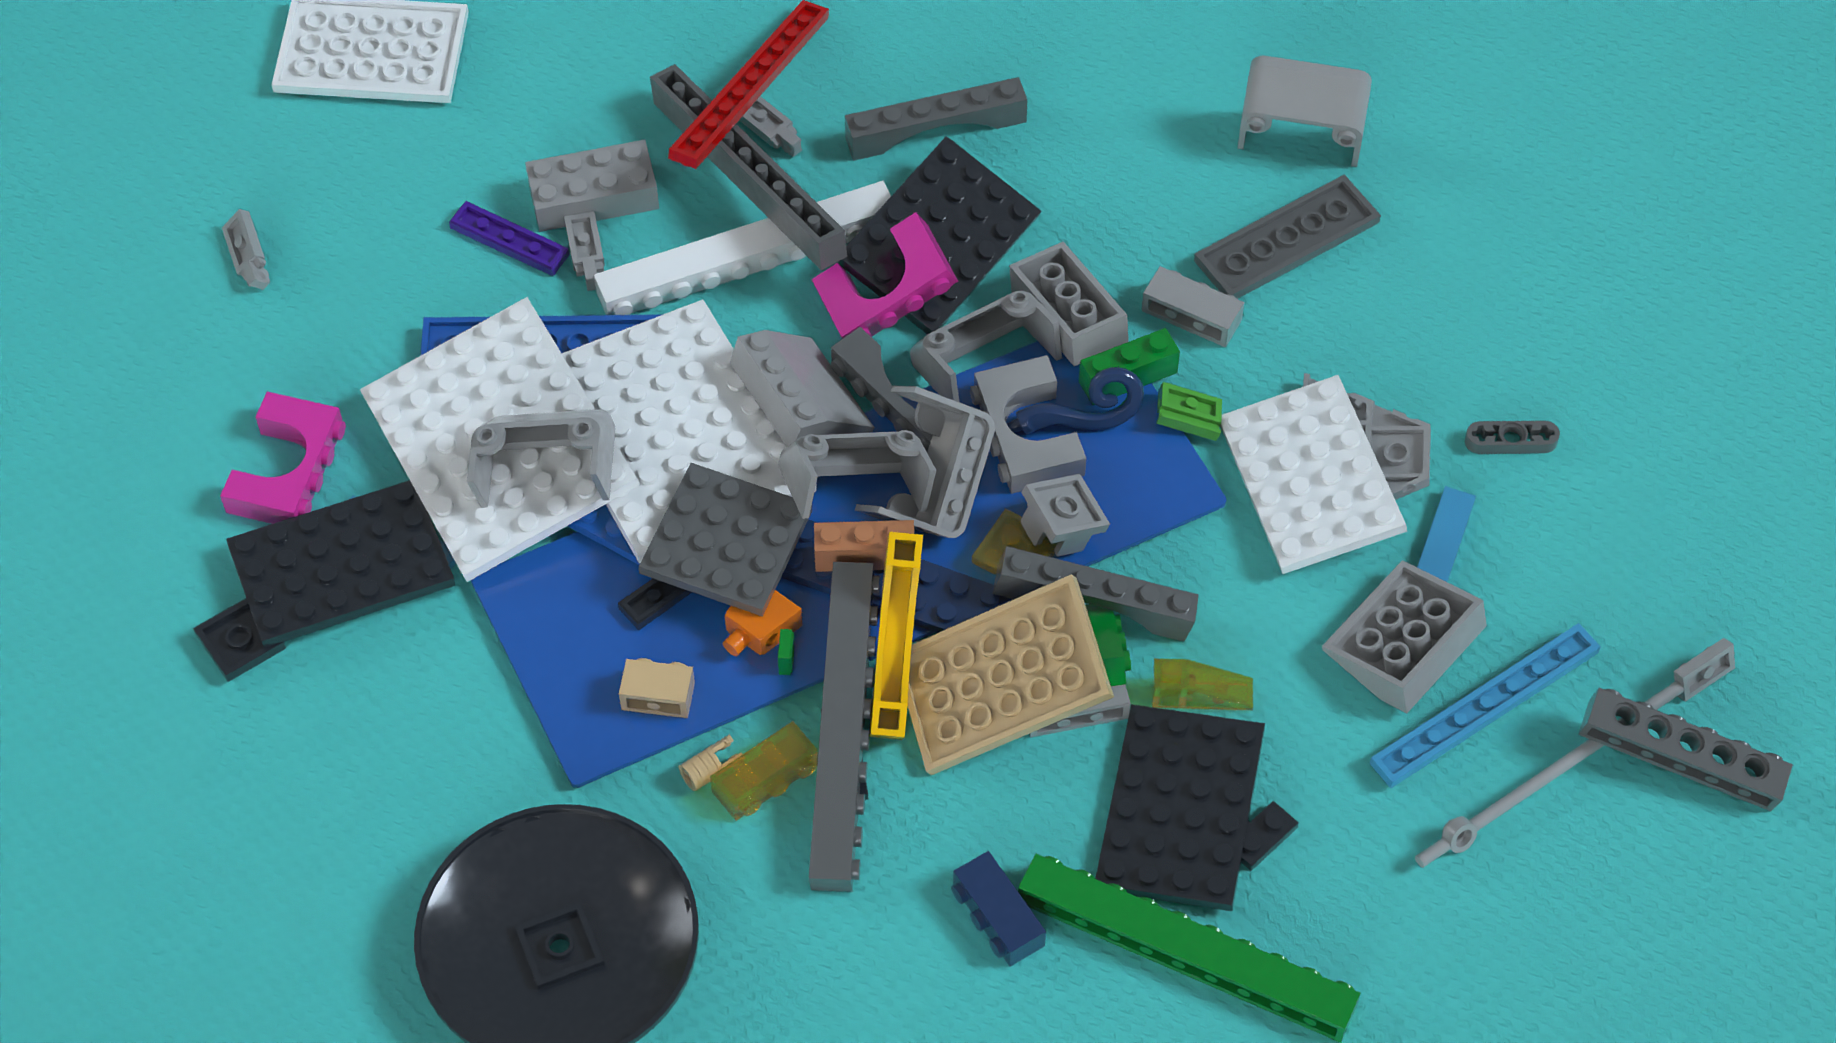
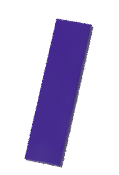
(509, 238)

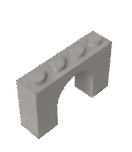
(1022, 460)

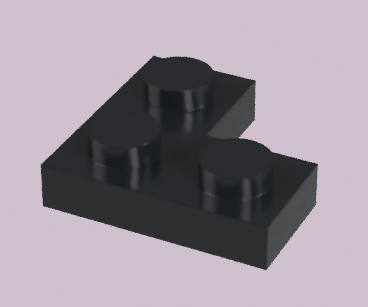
(1266, 834)

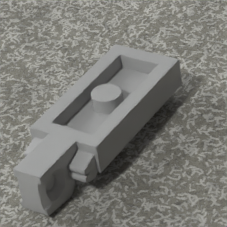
(772, 126)
(585, 246)
(246, 249)

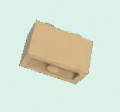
(657, 687)

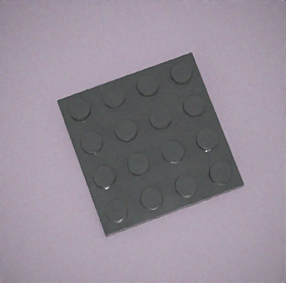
(725, 539)

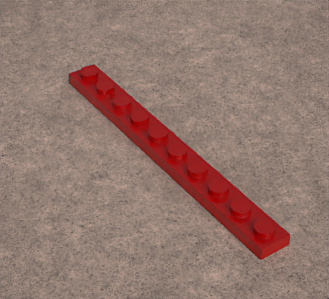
(748, 85)

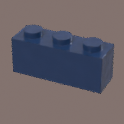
(998, 909)

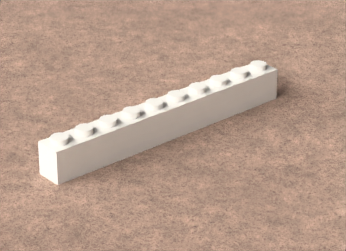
(723, 256)

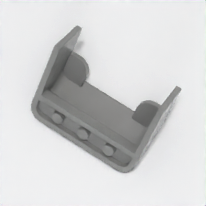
(1306, 95)
(977, 329)
(541, 430)
(855, 455)
(959, 455)

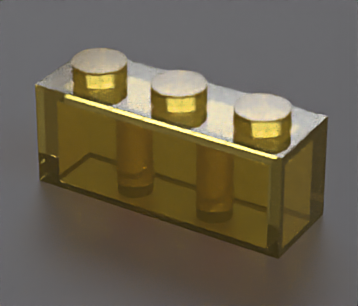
(764, 771)

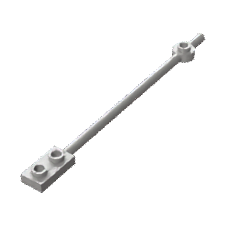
(1689, 680)

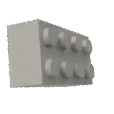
(601, 180)
(1085, 311)

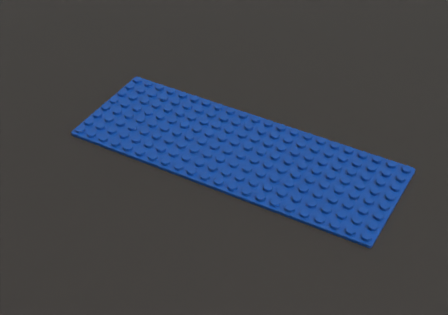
(572, 641)

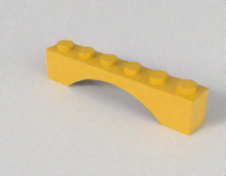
(895, 635)

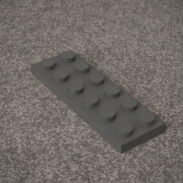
(1287, 238)

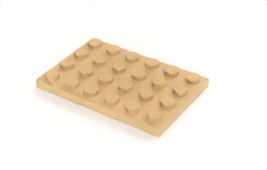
(1004, 675)

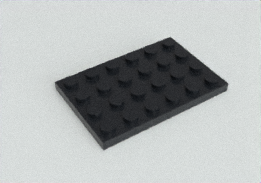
(970, 216)
(339, 563)
(1181, 806)

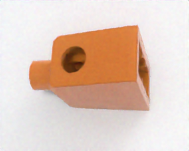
(760, 632)

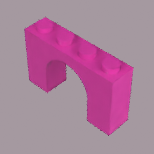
(924, 277)
(290, 495)

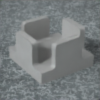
(1062, 512)

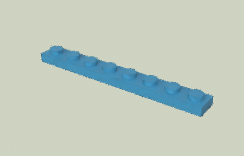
(1484, 705)

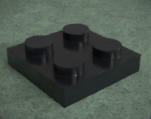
(234, 641)

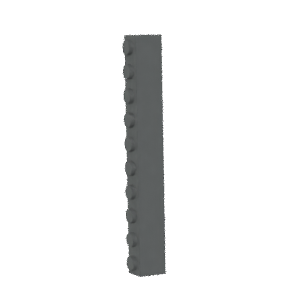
(755, 173)
(842, 728)

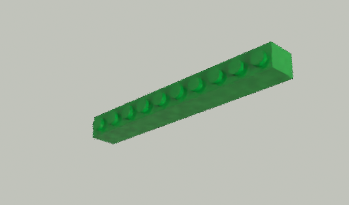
(1189, 947)

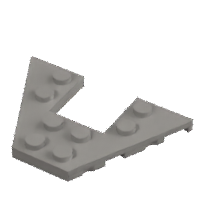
(1397, 441)

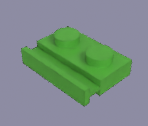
(1189, 411)

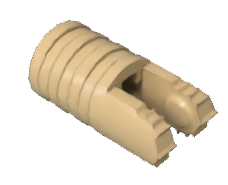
(700, 767)

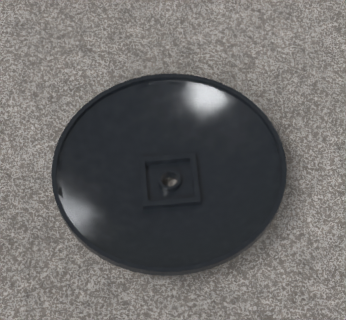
(546, 879)

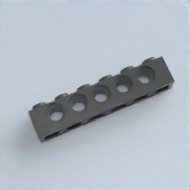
(1698, 765)

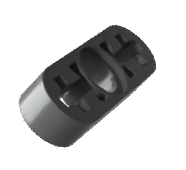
(1502, 446)

